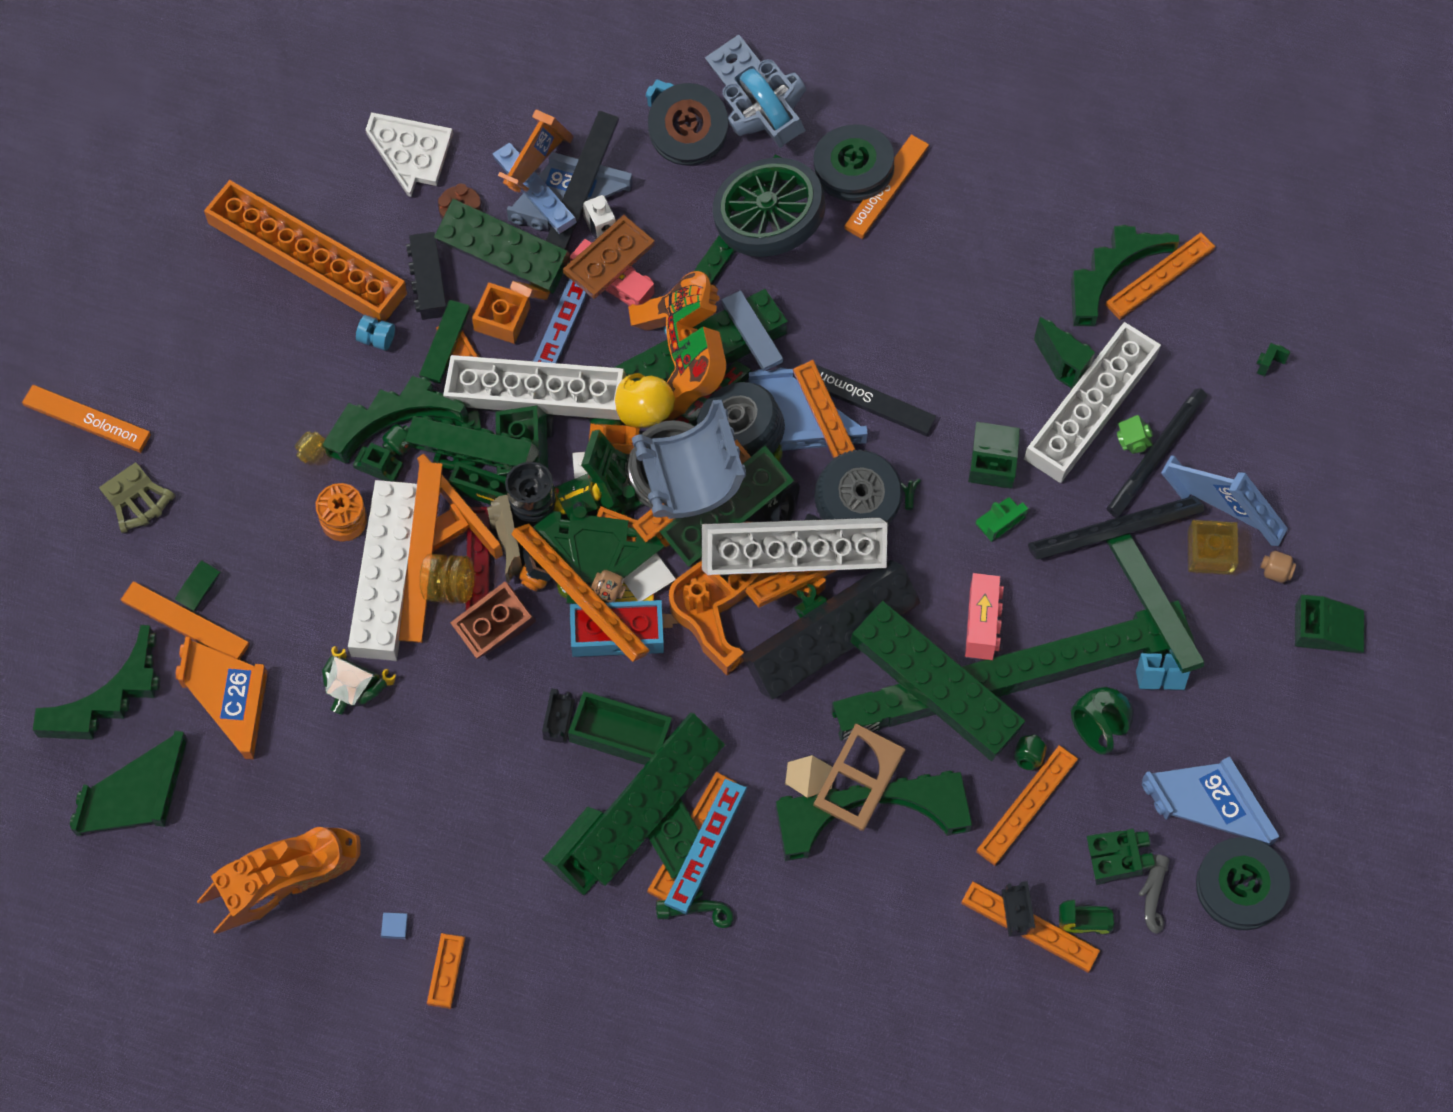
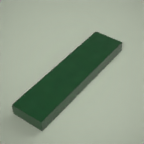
(445, 341)

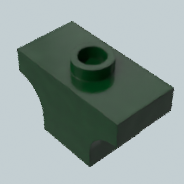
(378, 463)

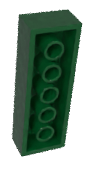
(502, 246)
(762, 482)

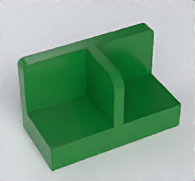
(1001, 518)

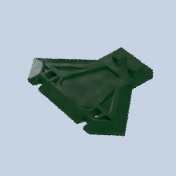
(596, 545)

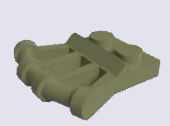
(127, 487)

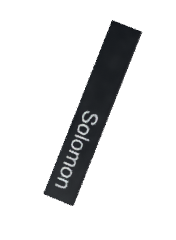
(877, 402)

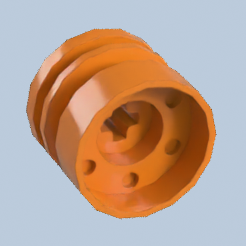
(349, 518)

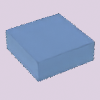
(394, 925)

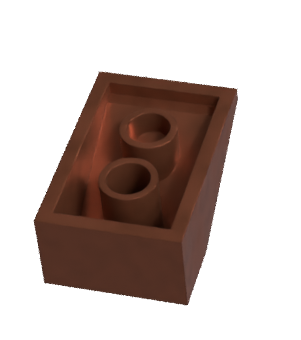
(493, 620)

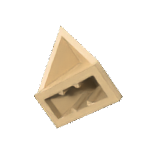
(807, 775)

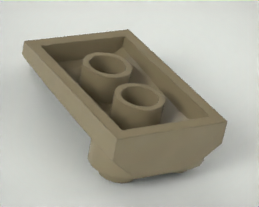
(502, 521)

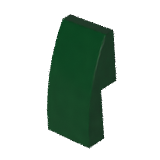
(197, 585)

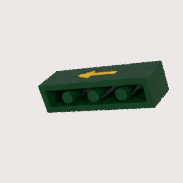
(477, 483)

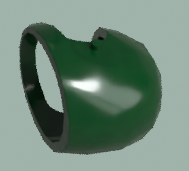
(1100, 713)

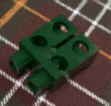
(1117, 855)

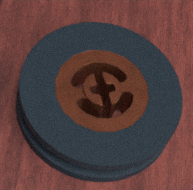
(685, 101)

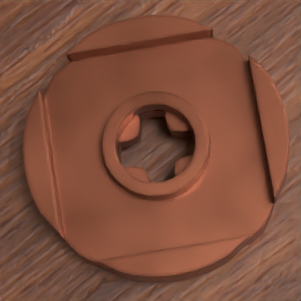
(460, 193)

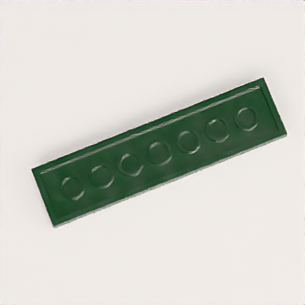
(647, 799)

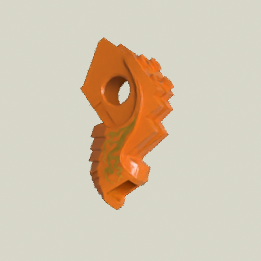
(279, 870)

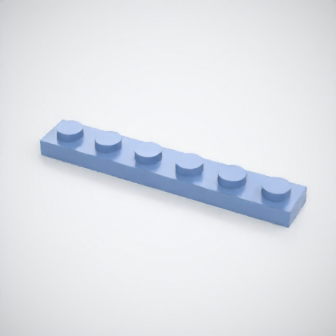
(538, 192)

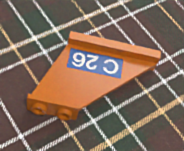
(542, 142)
(227, 690)

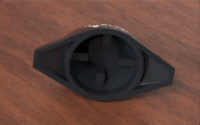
(782, 505)

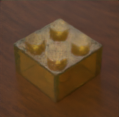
(1213, 547)

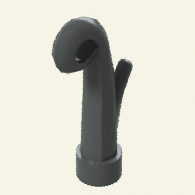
(1152, 890)

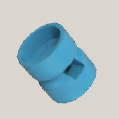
(375, 332)

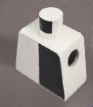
(598, 214)

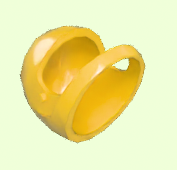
(643, 401)

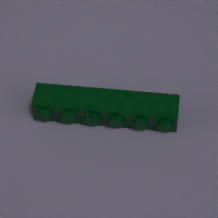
(470, 444)

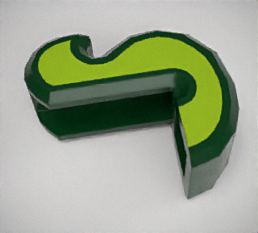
(1085, 918)

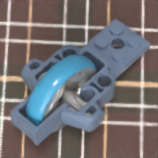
(767, 93)

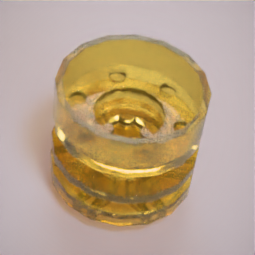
(447, 578)

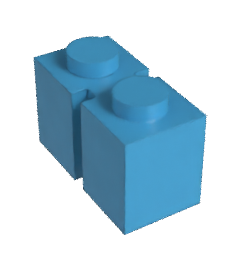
(1152, 677)

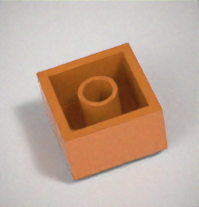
(501, 313)

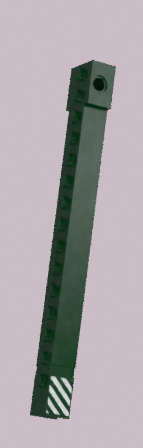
(1016, 671)

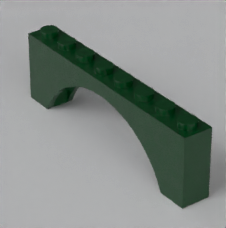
(936, 797)

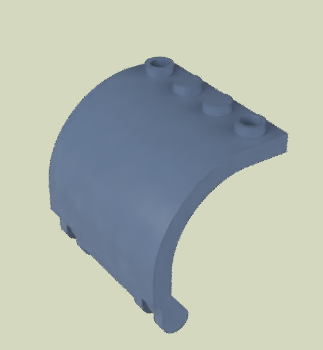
(693, 468)

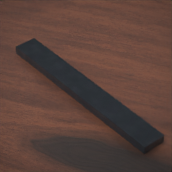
(585, 173)
(1115, 527)

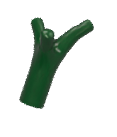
(909, 493)

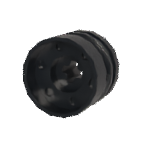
(530, 491)

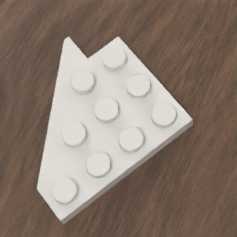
(410, 148)

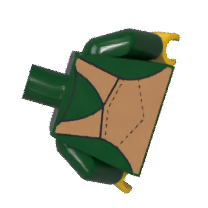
(351, 682)

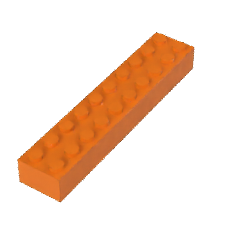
(305, 252)

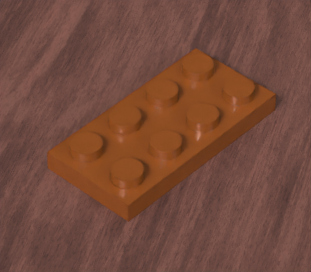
(608, 257)

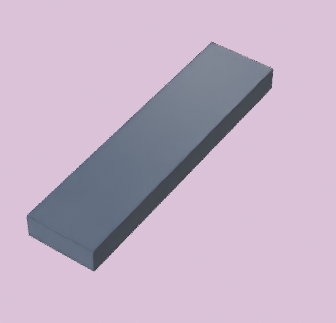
(752, 330)

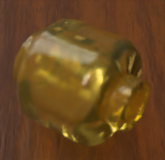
(310, 447)

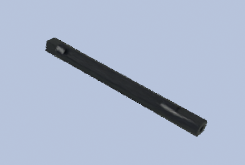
(1156, 453)

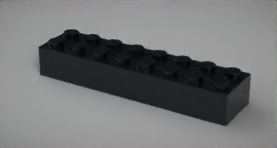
(827, 630)

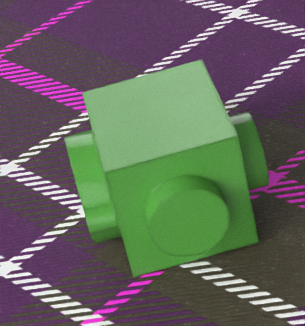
(1135, 434)

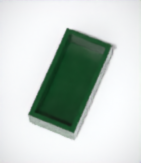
(618, 728)

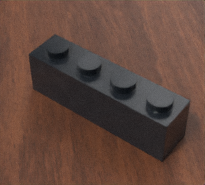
(427, 275)

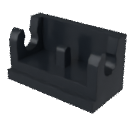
(558, 716)
(1018, 909)

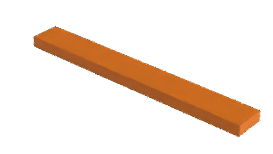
(420, 546)
(580, 592)

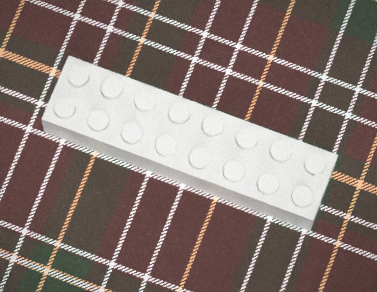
(519, 384)
(1092, 402)
(794, 546)
(383, 572)

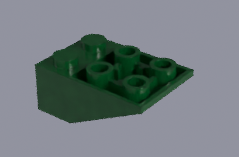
(1063, 353)
(994, 455)
(1328, 624)

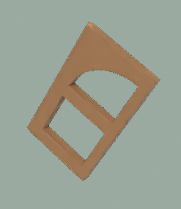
(888, 757)

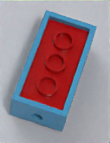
(641, 617)

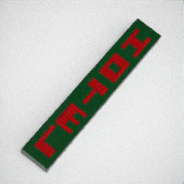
(734, 374)

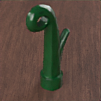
(697, 906)

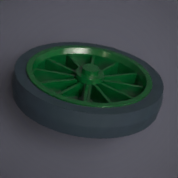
(769, 207)

